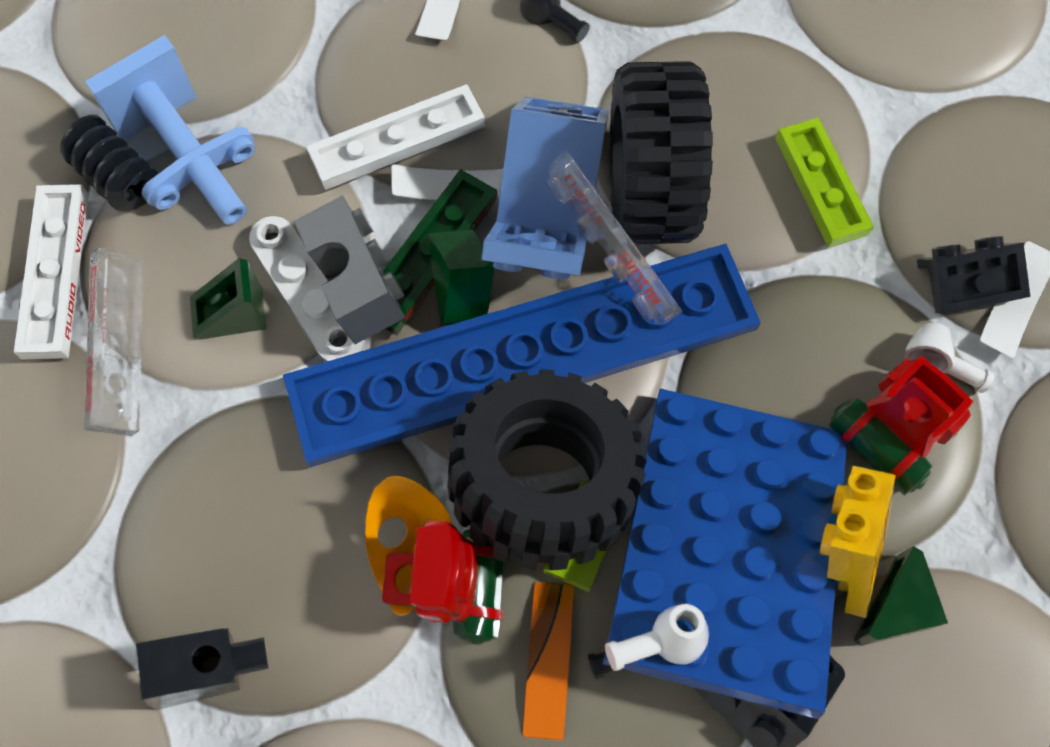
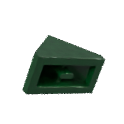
(460, 275)
(228, 303)
(904, 602)

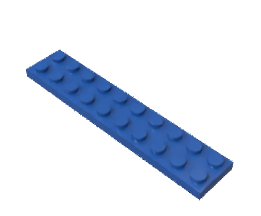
(580, 331)

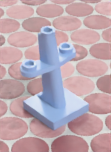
(147, 92)

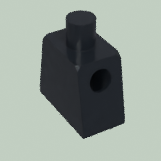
(172, 666)

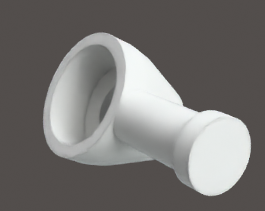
(936, 345)
(665, 639)

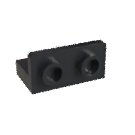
(976, 276)

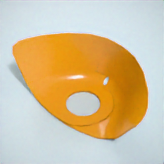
(415, 506)

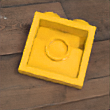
(859, 535)

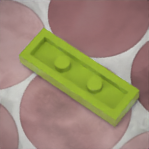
(824, 182)

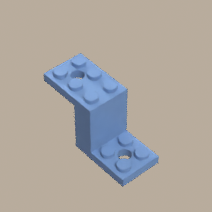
(531, 221)

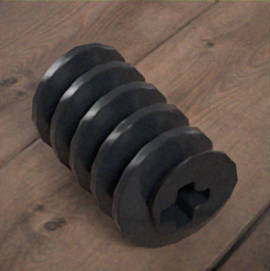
(106, 162)

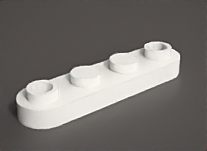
(300, 285)

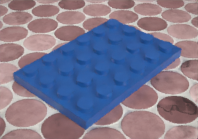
(737, 531)

